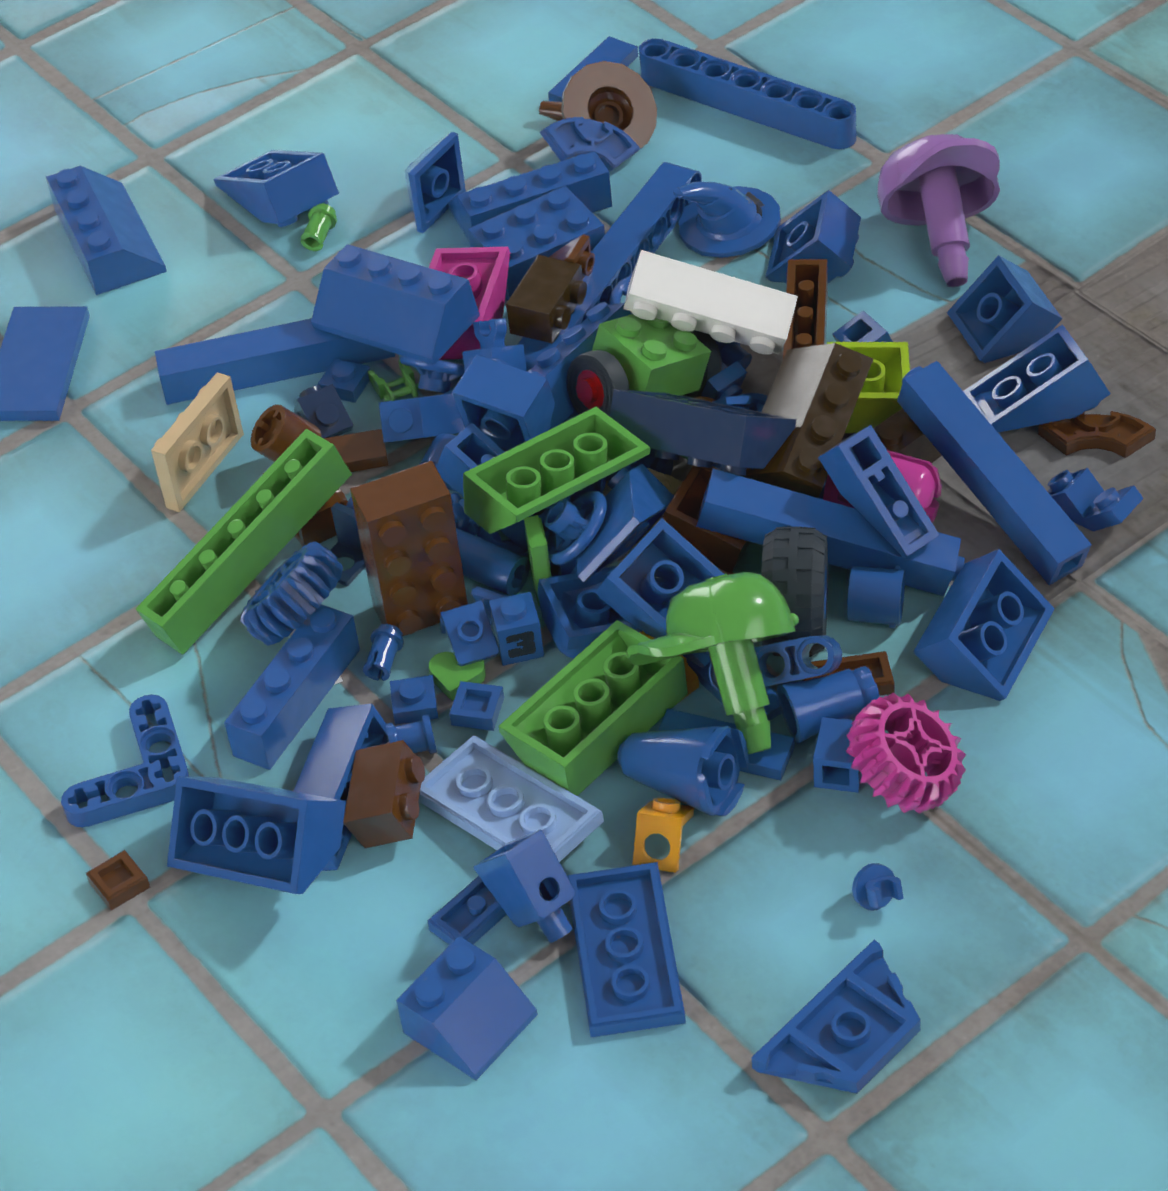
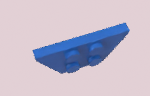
(845, 1028)

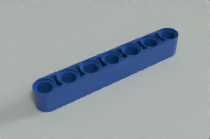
(748, 93)

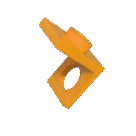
(666, 818)

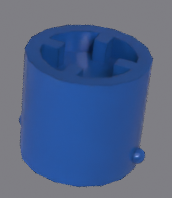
(876, 595)

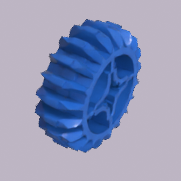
(291, 593)

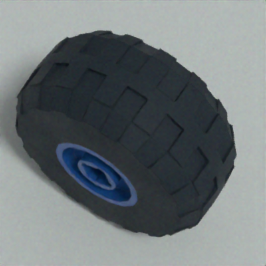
(798, 567)

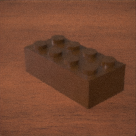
(410, 547)

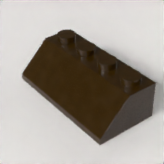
(820, 391)

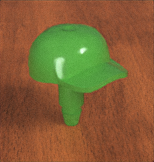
(726, 619)

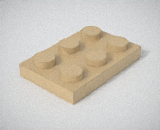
(197, 442)

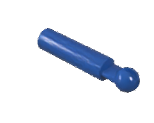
(489, 563)

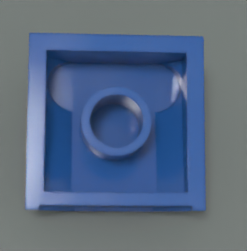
(575, 611)

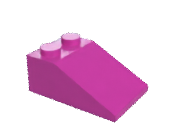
(488, 280)

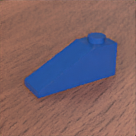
(420, 417)
(879, 491)

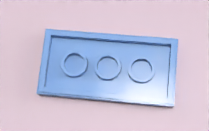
(505, 799)

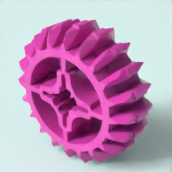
(898, 759)

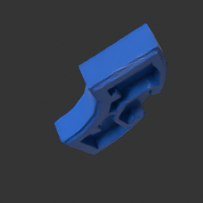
(581, 136)

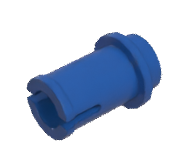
(385, 643)

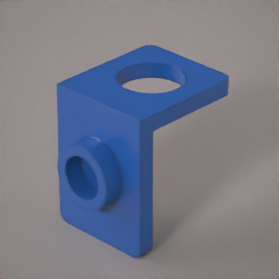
(469, 633)

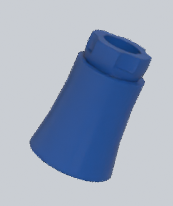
(829, 696)

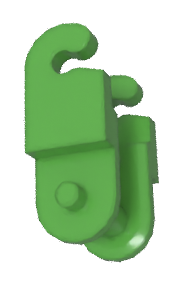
(383, 388)

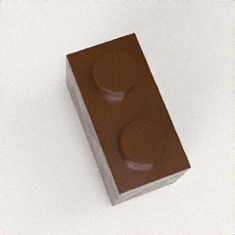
(384, 794)

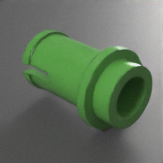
(321, 219)

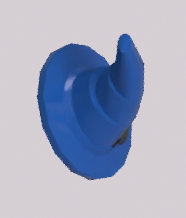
(726, 218)

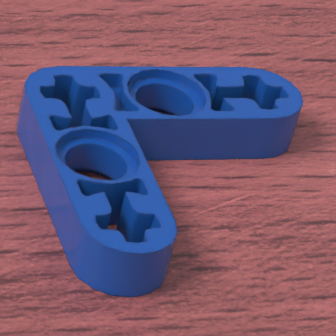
(147, 777)

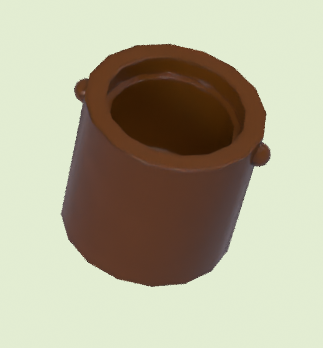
(278, 430)

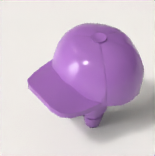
(939, 186)

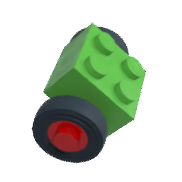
(641, 357)

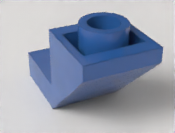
(1087, 501)

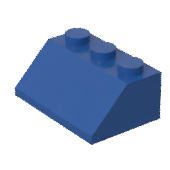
(985, 627)

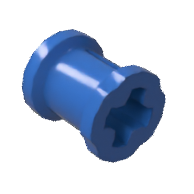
(416, 735)

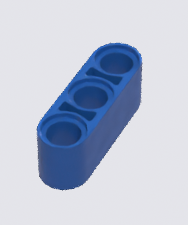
(796, 660)

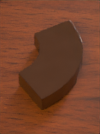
(1111, 432)

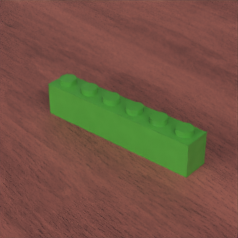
(244, 541)

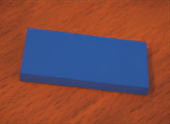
(39, 361)
(625, 950)

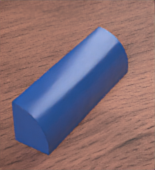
(332, 757)

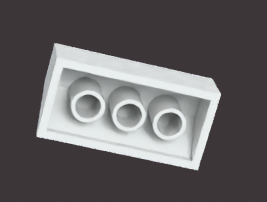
(710, 303)

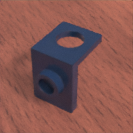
(348, 541)

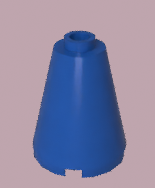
(689, 765)

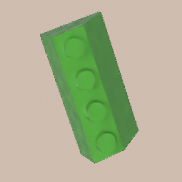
(548, 469)
(592, 706)

